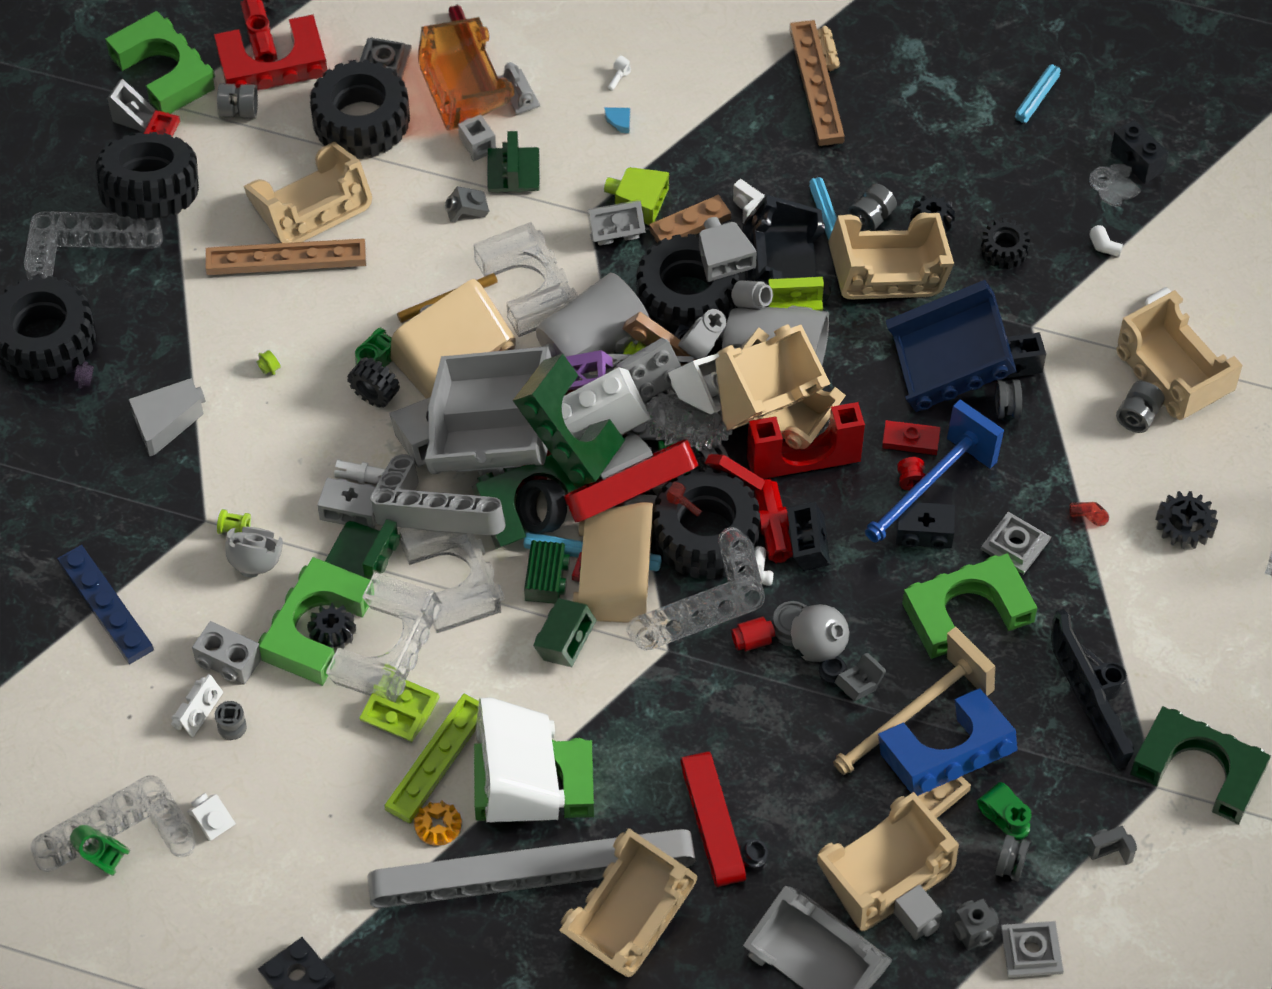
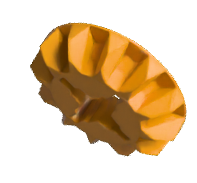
(439, 834)

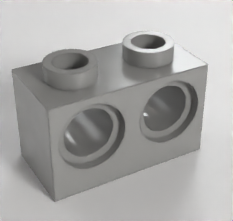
(230, 647)

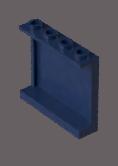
(951, 345)

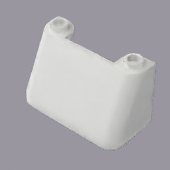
(518, 762)

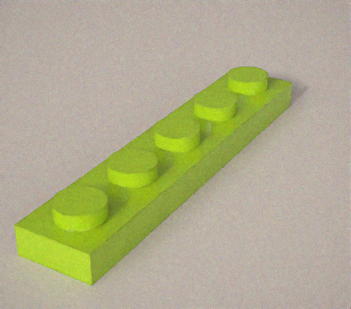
(434, 760)

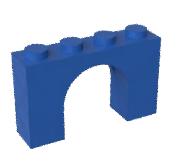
(928, 768)

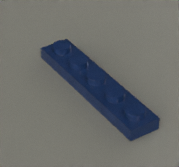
(105, 604)

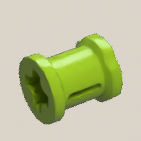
(229, 521)

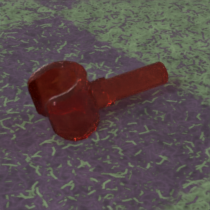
(675, 496)

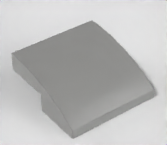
(630, 453)

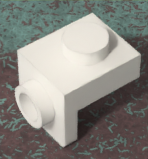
(211, 815)

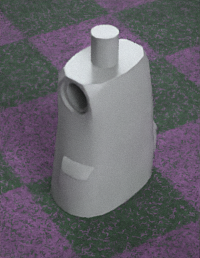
(592, 320)
(745, 321)

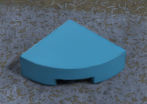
(618, 118)

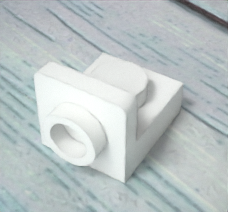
(746, 197)

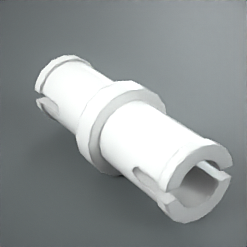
(358, 472)

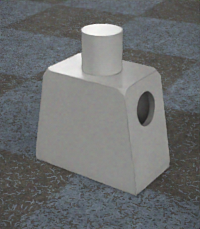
(725, 250)

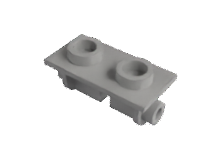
(524, 97)

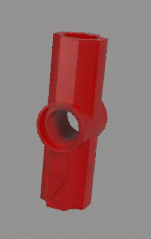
(258, 30)
(774, 522)

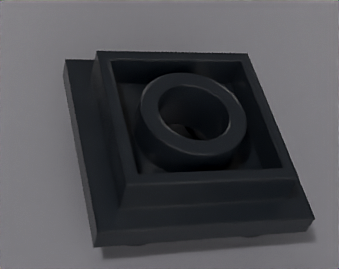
(296, 957)

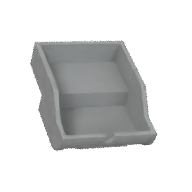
(474, 414)

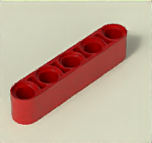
(631, 481)
(713, 819)

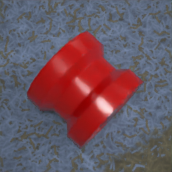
(911, 472)

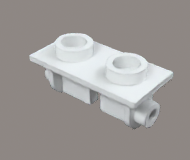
(201, 701)

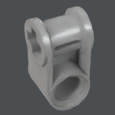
(702, 336)

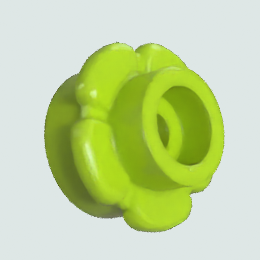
(268, 362)

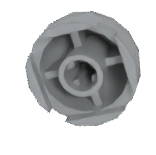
(252, 550)
(820, 633)

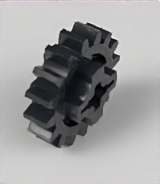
(1199, 516)

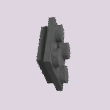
(396, 51)

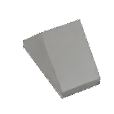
(129, 107)

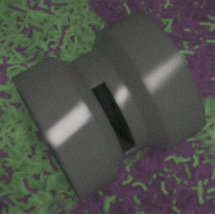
(230, 720)

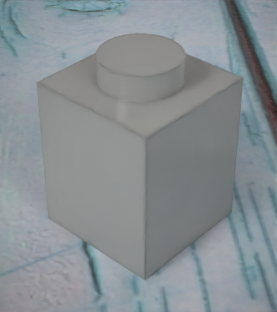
(918, 912)

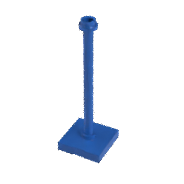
(970, 434)

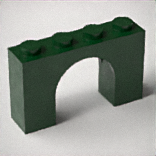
(542, 407)
(504, 488)
(1177, 733)

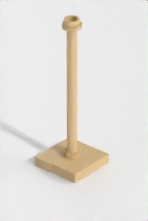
(967, 662)

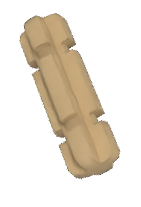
(828, 48)

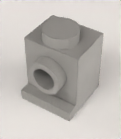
(476, 136)

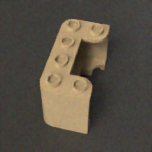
(891, 261)
(1174, 357)
(630, 904)

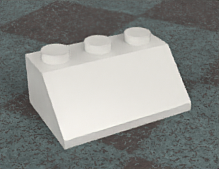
(698, 384)
(605, 398)

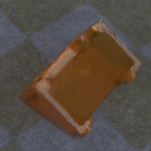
(460, 71)

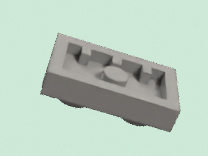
(616, 221)

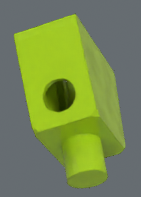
(641, 185)

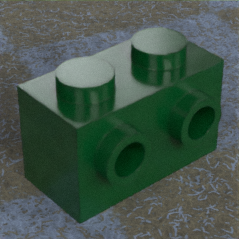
(564, 632)

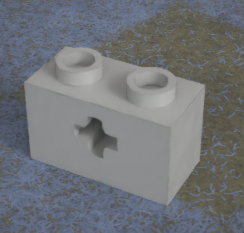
(346, 502)

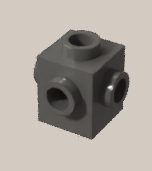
(975, 924)

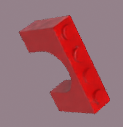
(301, 64)
(834, 447)

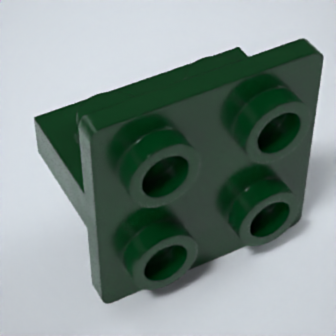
(513, 167)

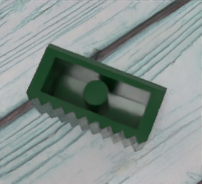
(545, 572)

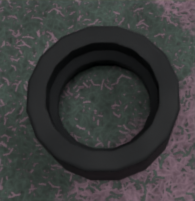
(527, 511)

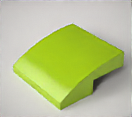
(797, 292)
(406, 715)

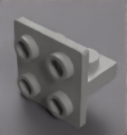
(651, 368)

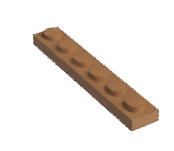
(816, 83)
(285, 256)

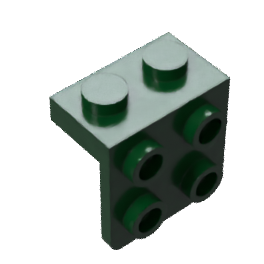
(364, 548)

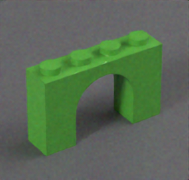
(153, 37)
(994, 579)
(317, 585)
(573, 768)

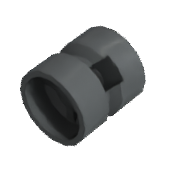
(246, 100)
(873, 206)
(1140, 406)

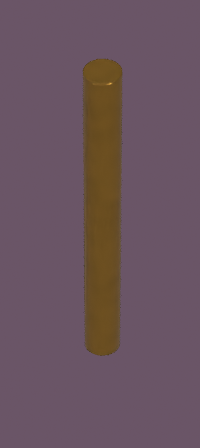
(414, 310)

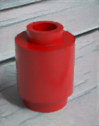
(753, 634)

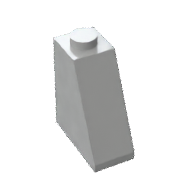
(166, 413)

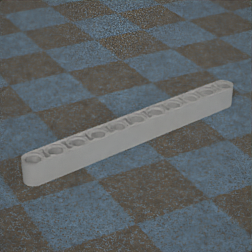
(510, 870)

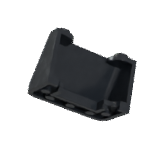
(784, 240)

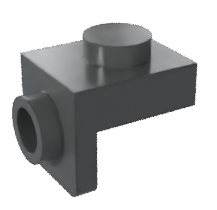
(466, 202)
(862, 678)
(1107, 842)

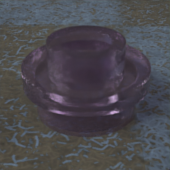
(84, 374)

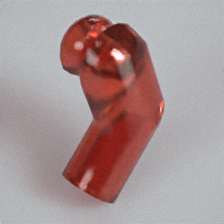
(1091, 510)

